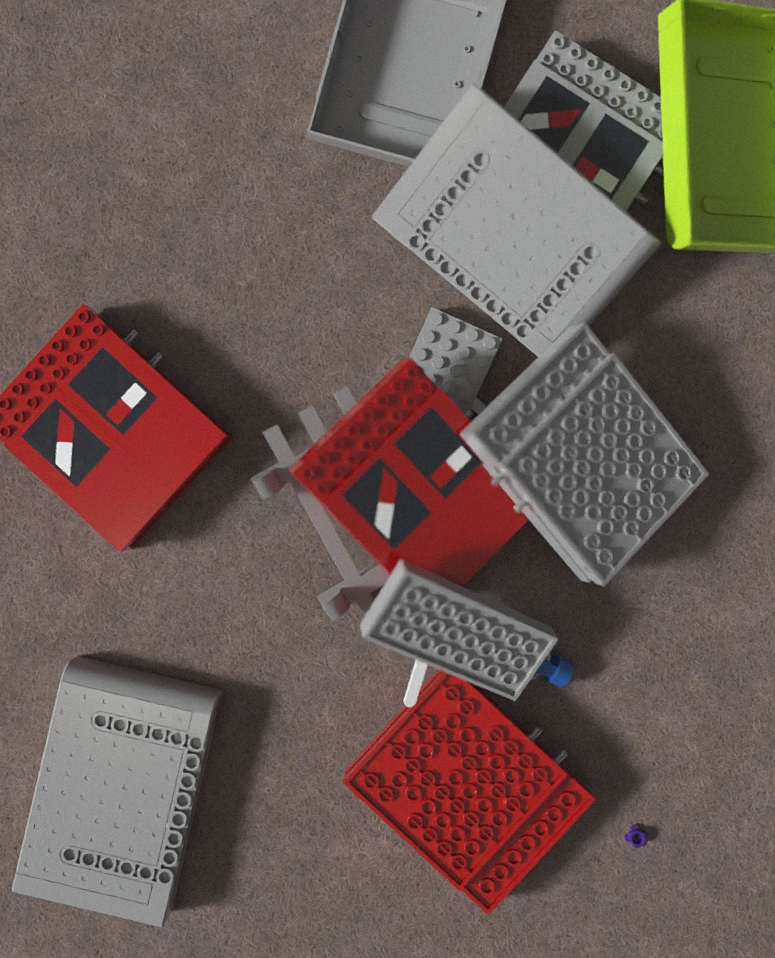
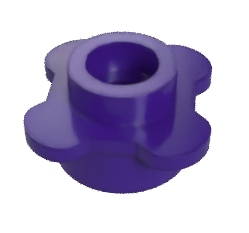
(640, 840)

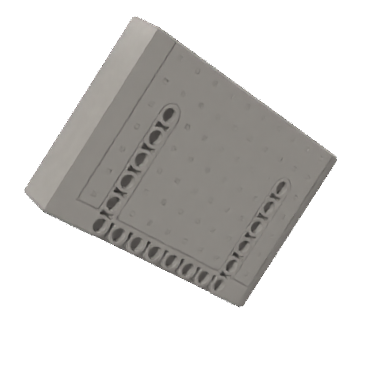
(400, 72)
(513, 224)
(117, 791)

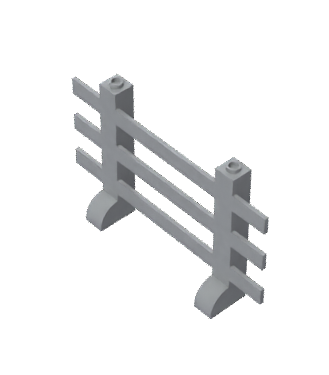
(356, 584)

